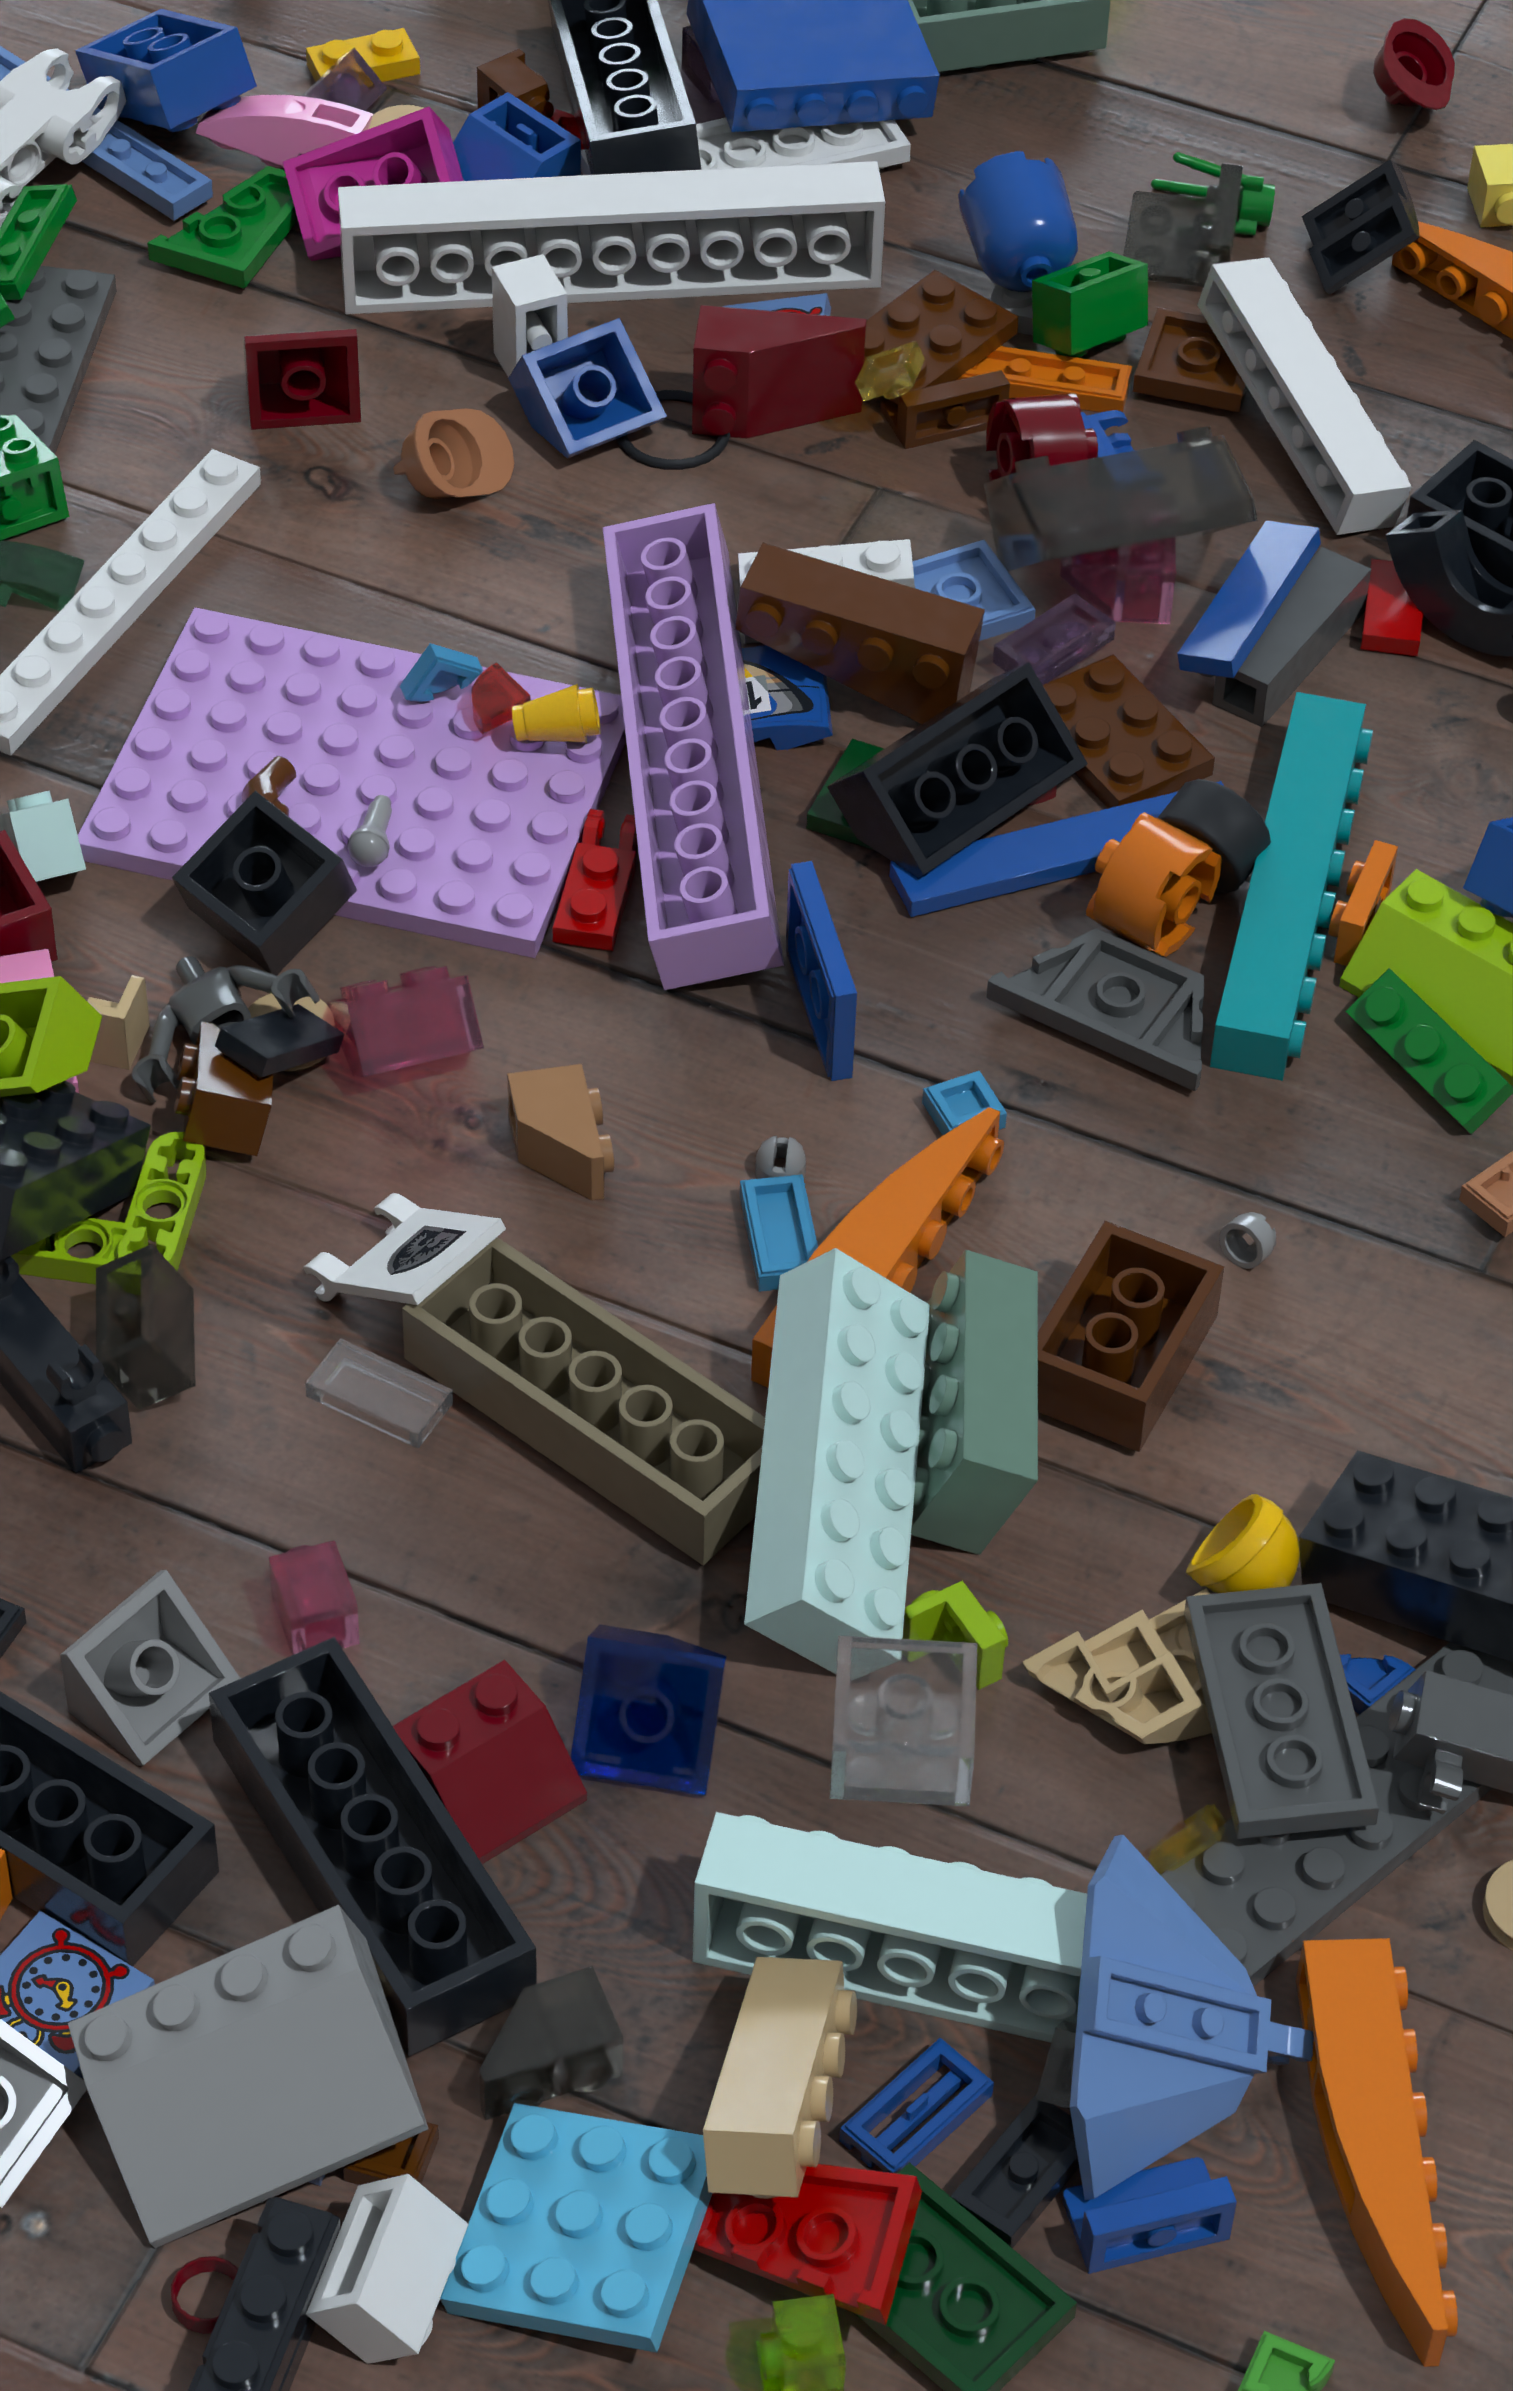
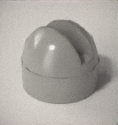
(780, 1148)
(1237, 1248)

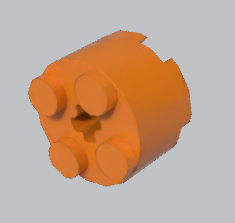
(1153, 884)

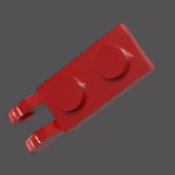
(596, 886)

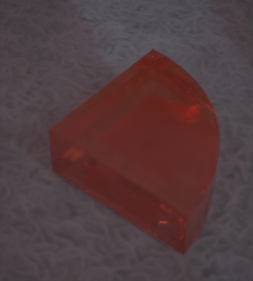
(494, 696)

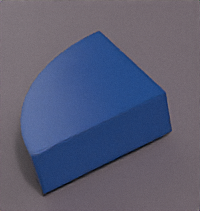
(1372, 1678)

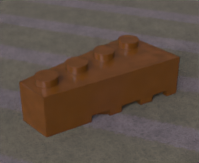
(862, 630)

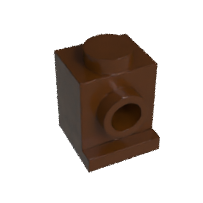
(513, 76)

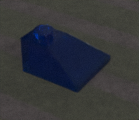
(647, 1710)

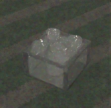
(904, 1721)

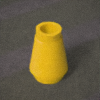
(558, 717)

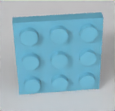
(582, 2228)

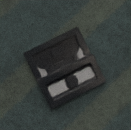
(1361, 226)

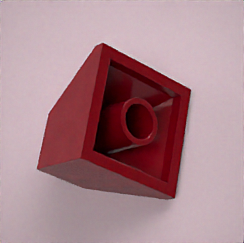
(302, 379)

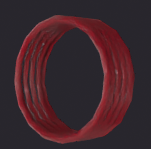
(190, 2269)

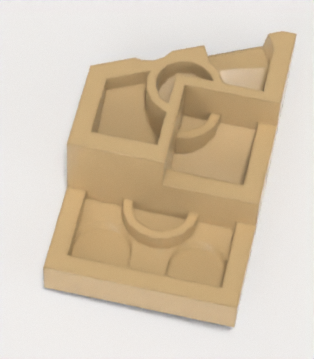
(1132, 1676)

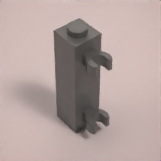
(1301, 633)
(1455, 1735)

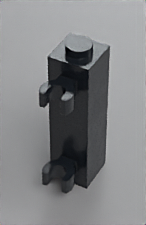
(57, 1379)

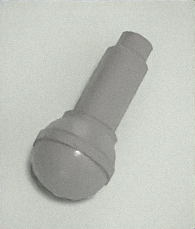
(369, 843)

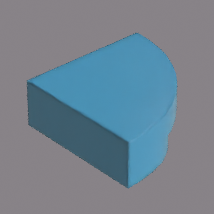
(439, 671)

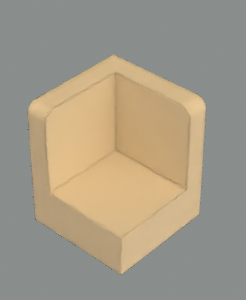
(121, 1025)

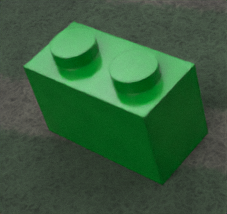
(1090, 303)

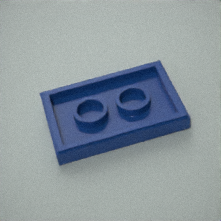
(821, 971)

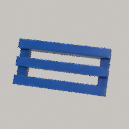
(878, 2150)

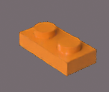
(1367, 888)

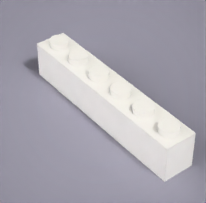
(1304, 396)

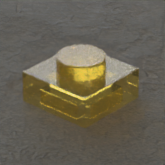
(890, 372)

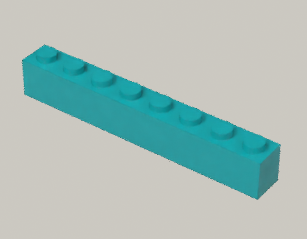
(1289, 888)

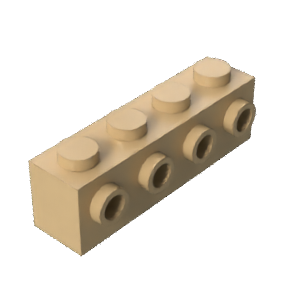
(778, 2077)

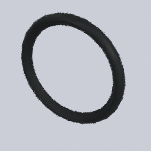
(674, 464)

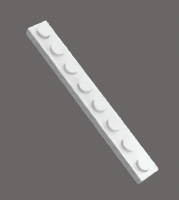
(120, 593)

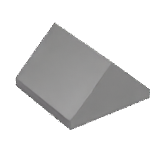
(144, 1671)

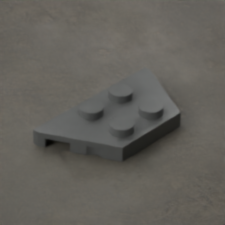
(1115, 1001)

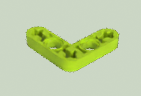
(124, 1238)

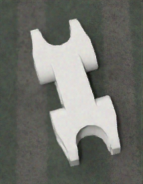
(48, 122)

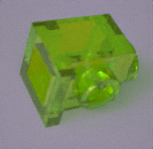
(803, 2347)

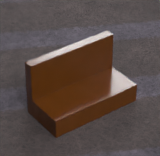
(945, 409)

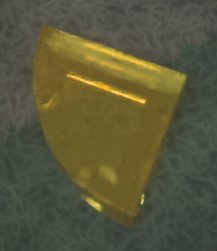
(1201, 1832)

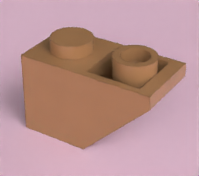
(557, 1130)

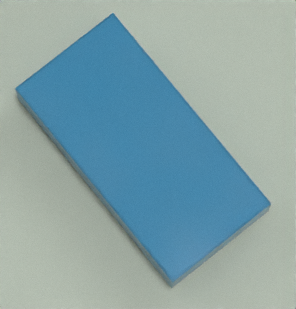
(777, 1226)

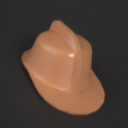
(456, 455)

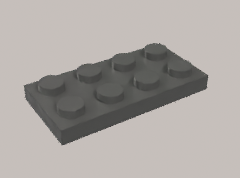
(1280, 1711)

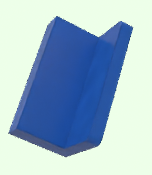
(1151, 2215)

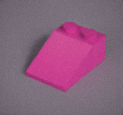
(396, 152)

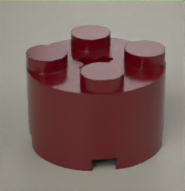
(1038, 428)

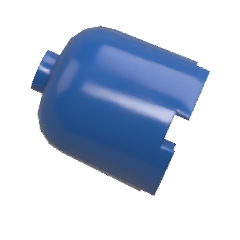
(1019, 220)

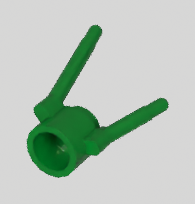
(1255, 196)

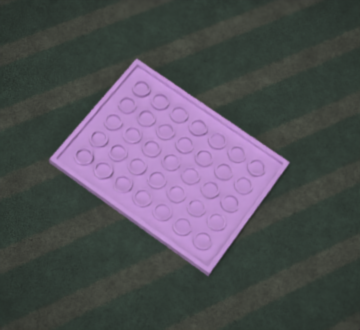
(475, 817)

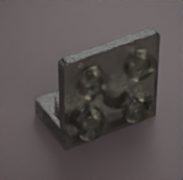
(1184, 233)

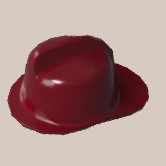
(1414, 66)

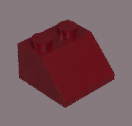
(494, 1760)

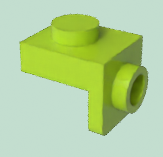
(959, 1617)

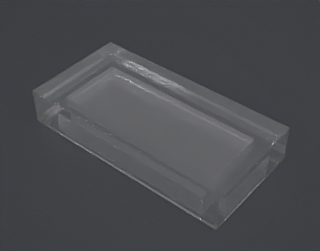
(379, 1393)

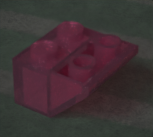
(1127, 581)
(406, 1023)

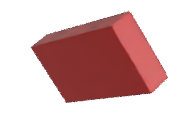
(1390, 616)

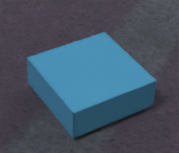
(959, 1100)

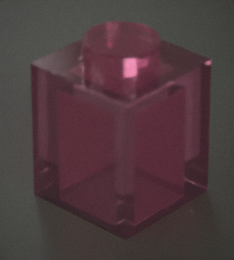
(314, 1597)

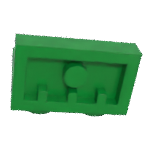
(29, 480)

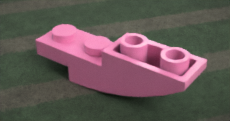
(281, 126)

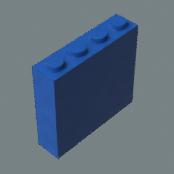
(814, 61)

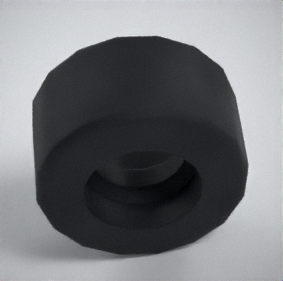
(1222, 822)

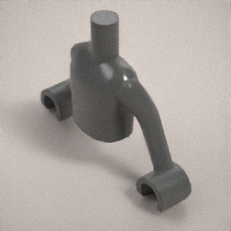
(211, 999)

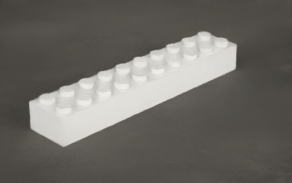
(615, 235)

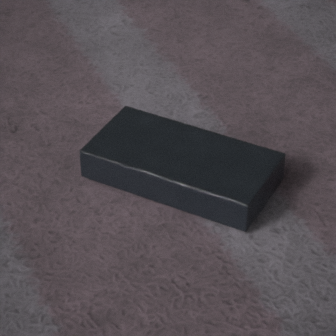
(279, 1042)

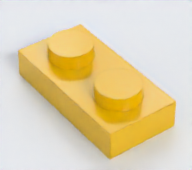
(386, 52)

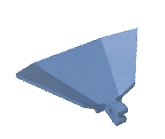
(1160, 2026)

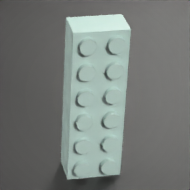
(837, 1459)
(902, 1924)

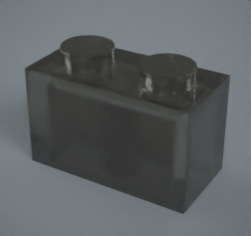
(145, 1327)

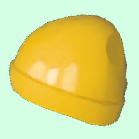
(1248, 1549)

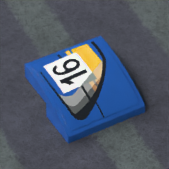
(785, 699)

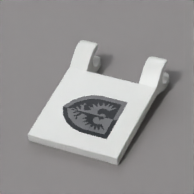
(414, 1257)

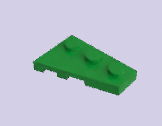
(237, 235)

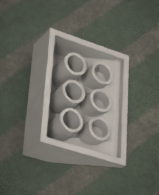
(248, 2075)

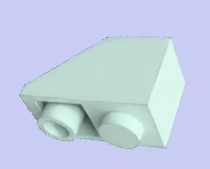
(44, 835)

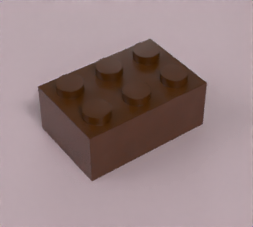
(1124, 1334)

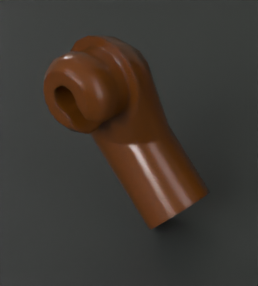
(272, 781)

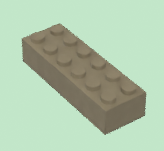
(592, 1397)

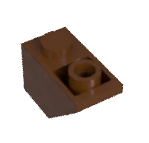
(220, 1098)

